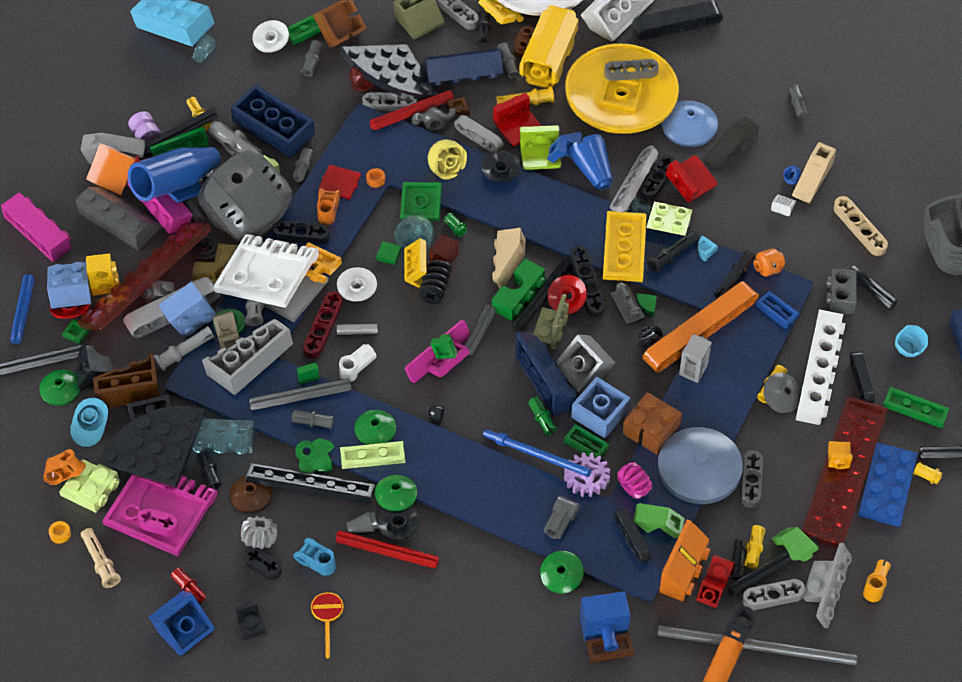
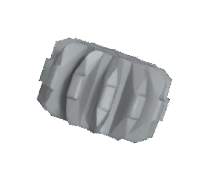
(258, 532)

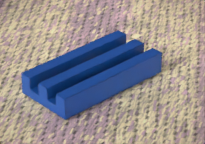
(775, 312)

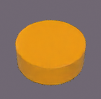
(59, 532)

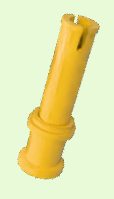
(536, 96)

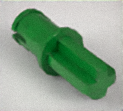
(542, 415)

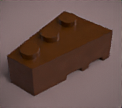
(129, 384)

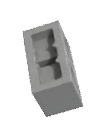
(695, 358)

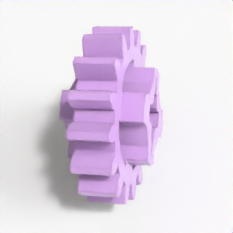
(584, 484)

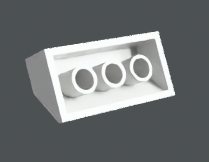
(612, 17)

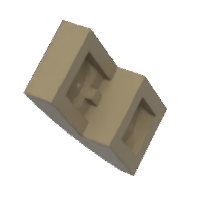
(226, 329)

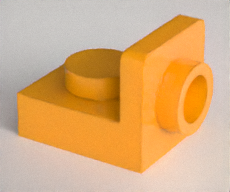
(839, 455)

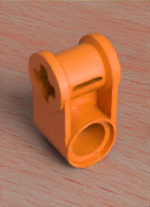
(327, 206)
(61, 467)

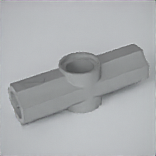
(231, 140)

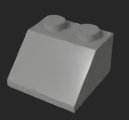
(584, 362)

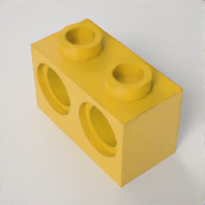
(101, 273)

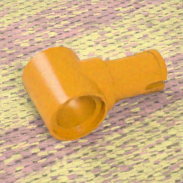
(876, 582)

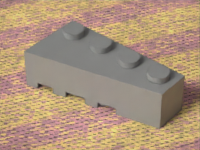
(248, 357)

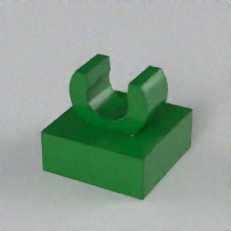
(443, 347)

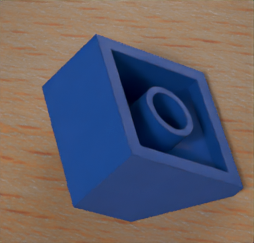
(182, 622)

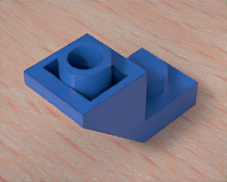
(562, 145)

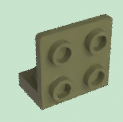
(551, 323)

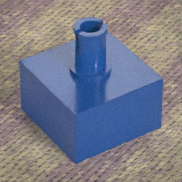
(605, 618)

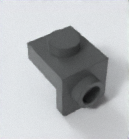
(158, 290)

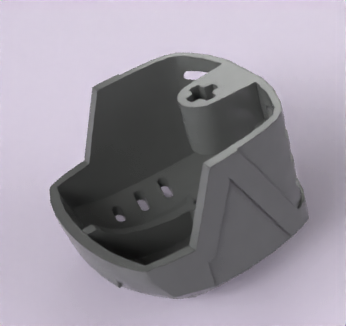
(252, 199)
(944, 233)

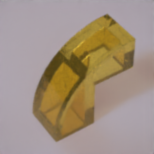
(214, 270)

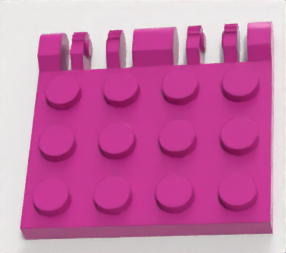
(145, 494)

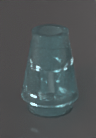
(203, 48)

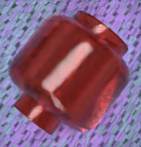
(358, 82)

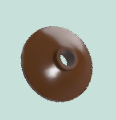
(249, 501)

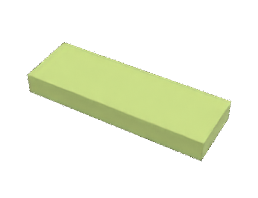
(372, 455)

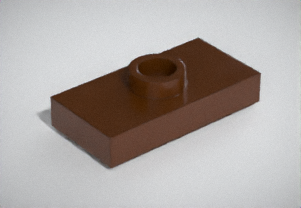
(598, 654)

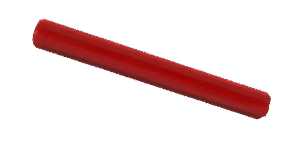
(410, 110)
(387, 549)

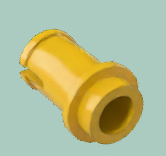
(928, 473)

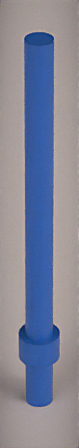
(504, 440)

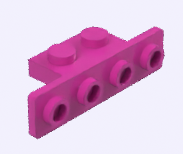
(428, 362)

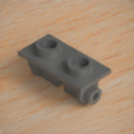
(627, 303)

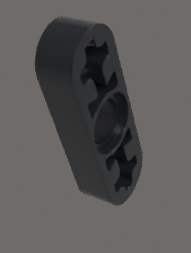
(657, 185)
(295, 226)
(862, 377)
(632, 535)

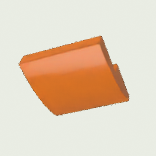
(110, 169)

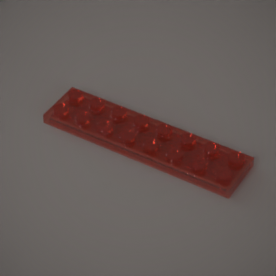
(144, 276)
(840, 488)

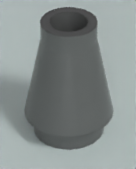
(363, 523)

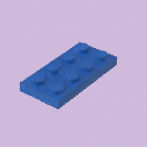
(888, 484)

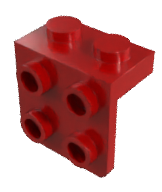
(512, 115)
(691, 178)

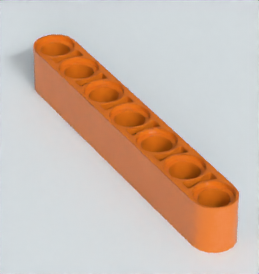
(701, 324)

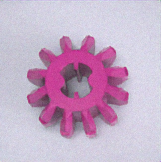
(634, 480)

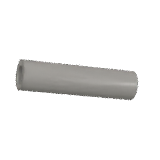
(357, 329)

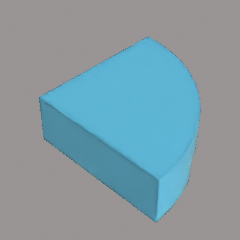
(706, 248)

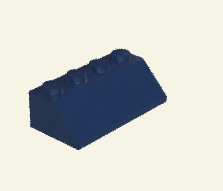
(463, 65)
(544, 374)

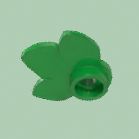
(317, 457)

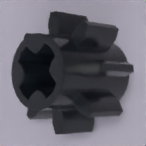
(649, 335)

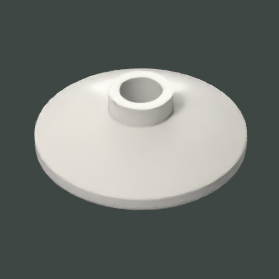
(267, 31)
(355, 278)

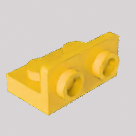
(415, 262)

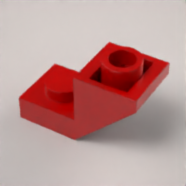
(715, 581)

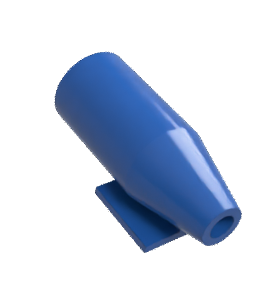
(172, 173)

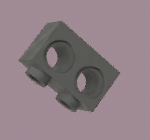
(843, 287)

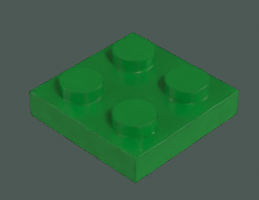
(421, 199)

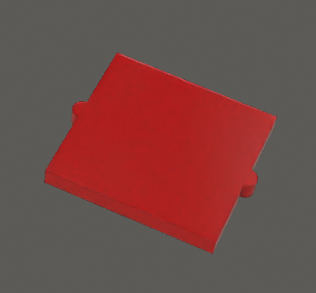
(340, 179)

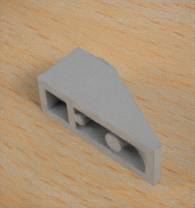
(126, 145)

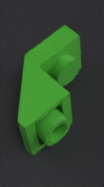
(654, 517)
(796, 543)

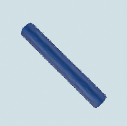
(22, 309)

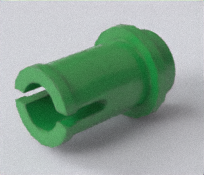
(459, 229)

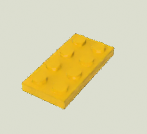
(624, 246)

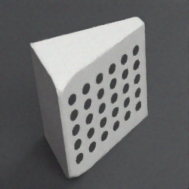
(783, 205)

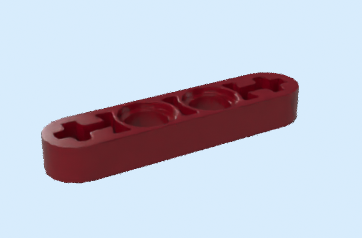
(326, 325)

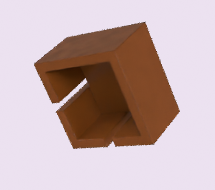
(337, 24)
(655, 419)

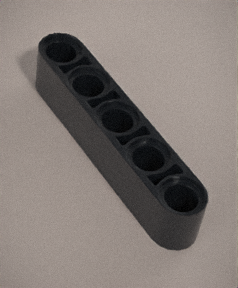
(677, 20)

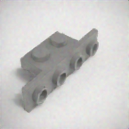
(826, 582)

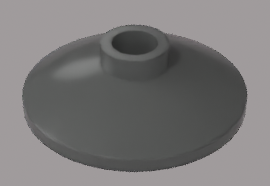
(775, 394)

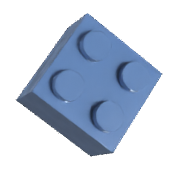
(68, 285)
(187, 310)
(600, 407)

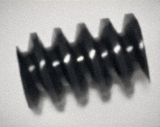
(435, 281)

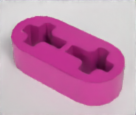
(157, 523)

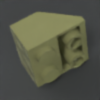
(418, 16)

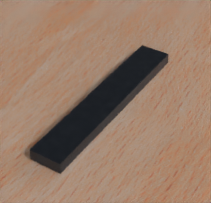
(310, 483)

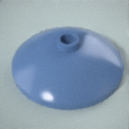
(690, 124)

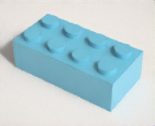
(174, 19)

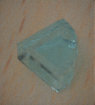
(638, 207)

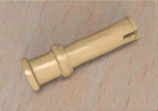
(103, 565)

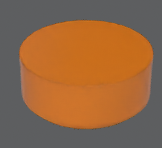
(375, 178)

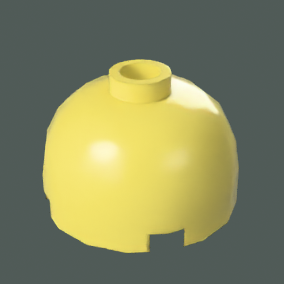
(446, 158)

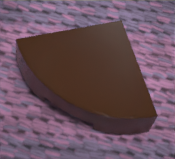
(460, 106)

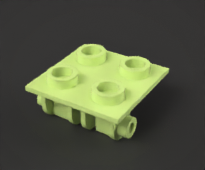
(669, 218)

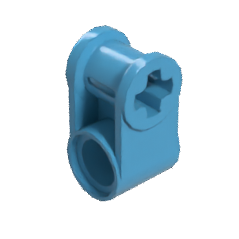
(313, 555)

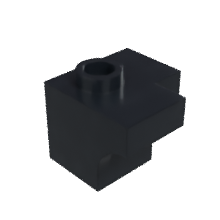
(90, 366)

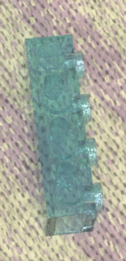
(225, 436)

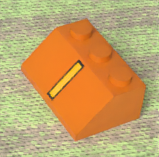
(685, 562)

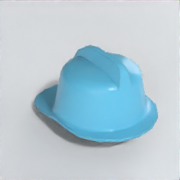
(89, 422)

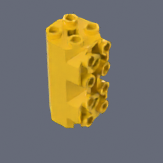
(549, 46)

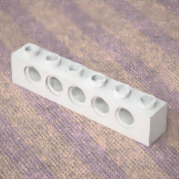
(810, 410)

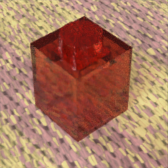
(444, 249)

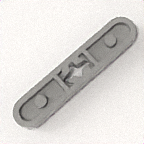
(634, 179)

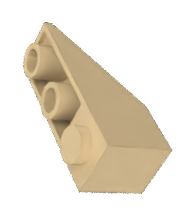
(814, 172)
(509, 254)

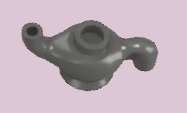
(433, 118)

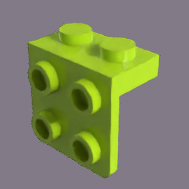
(535, 147)

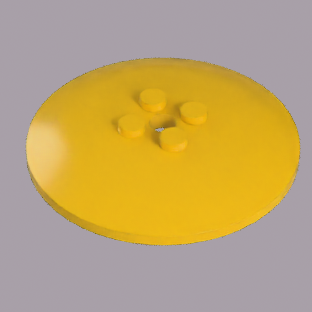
(596, 98)

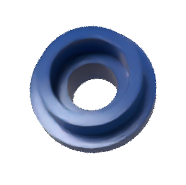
(788, 173)

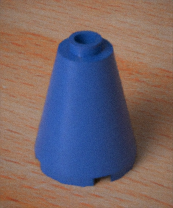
(593, 160)

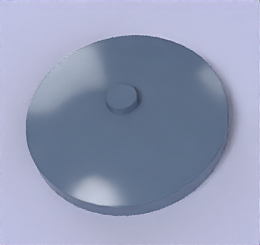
(700, 465)

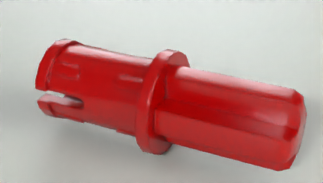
(188, 584)

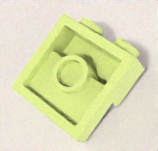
(91, 486)

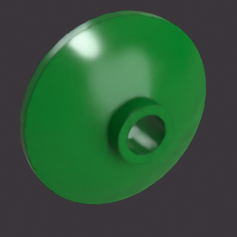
(59, 394)
(376, 434)
(396, 499)
(566, 581)

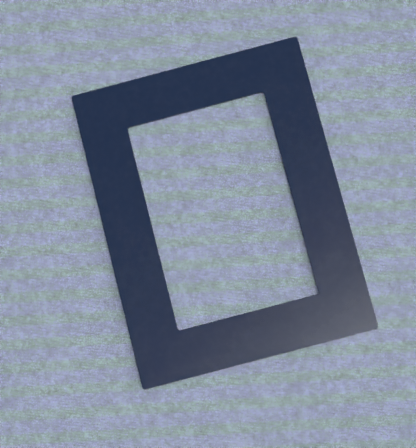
(457, 472)

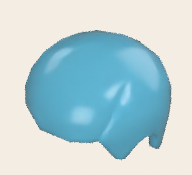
(911, 341)

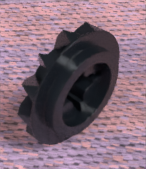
(213, 242)

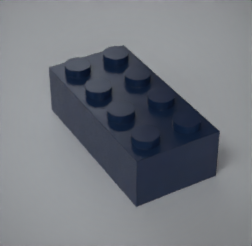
(273, 121)

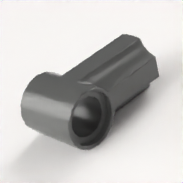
(563, 512)

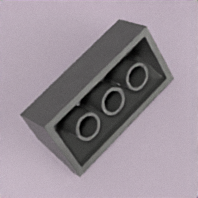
(117, 216)

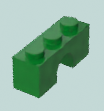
(511, 302)

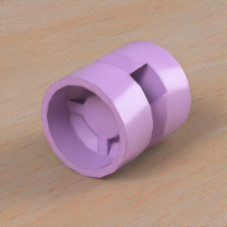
(143, 126)

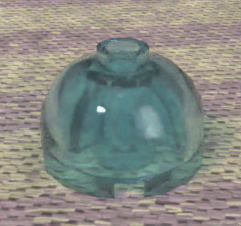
(413, 228)

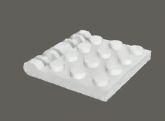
(265, 272)

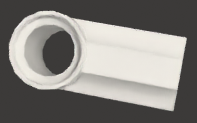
(356, 362)

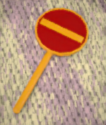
(327, 608)

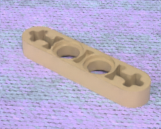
(864, 224)

